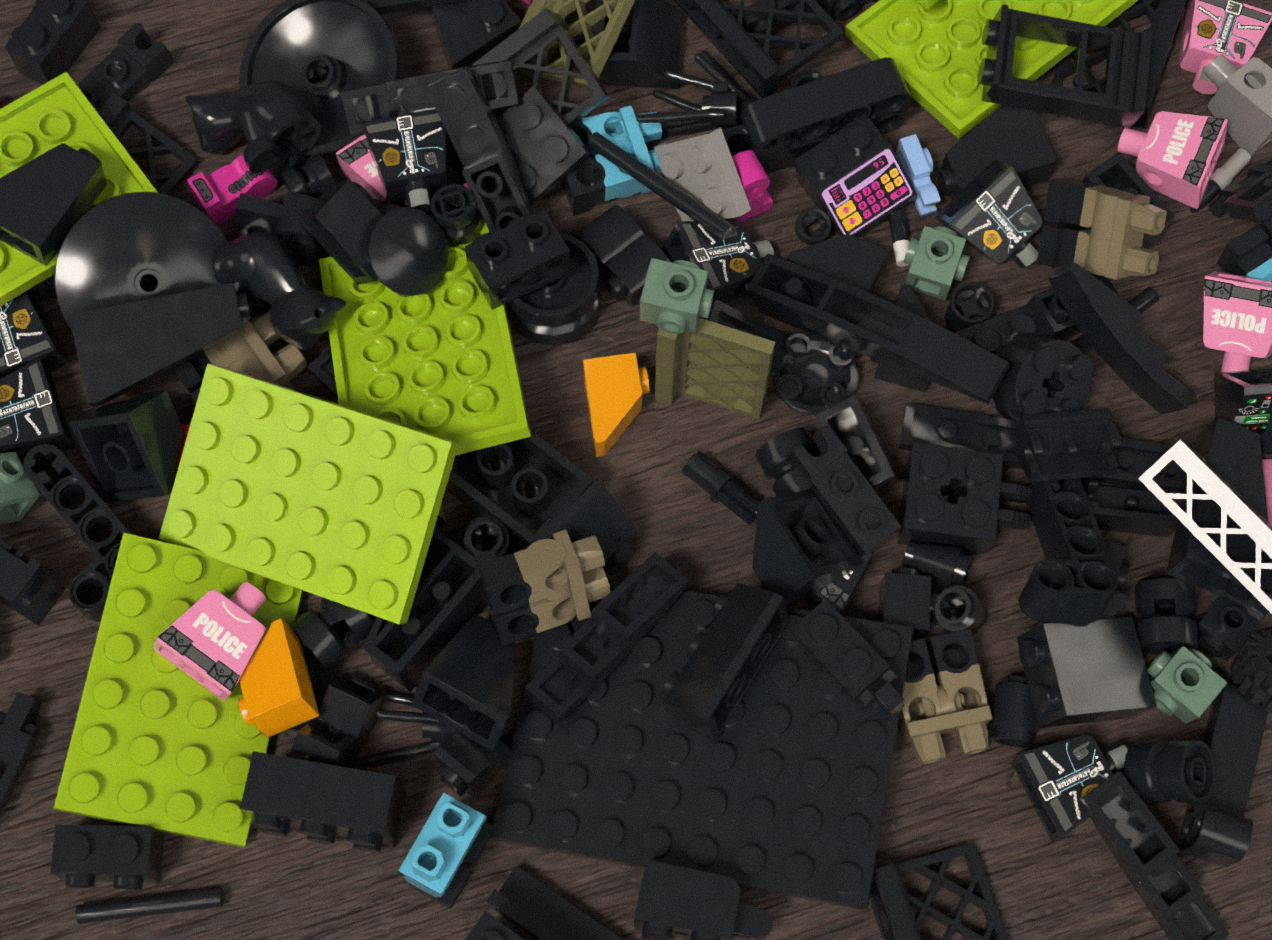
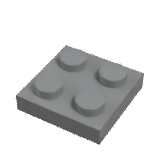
(705, 171)

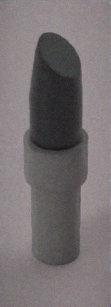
(1223, 176)

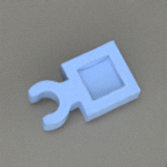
(917, 167)

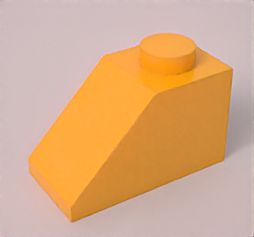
(613, 396)
(277, 683)

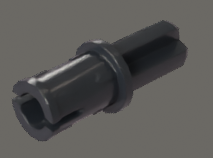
(721, 487)

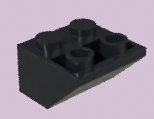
(645, 46)

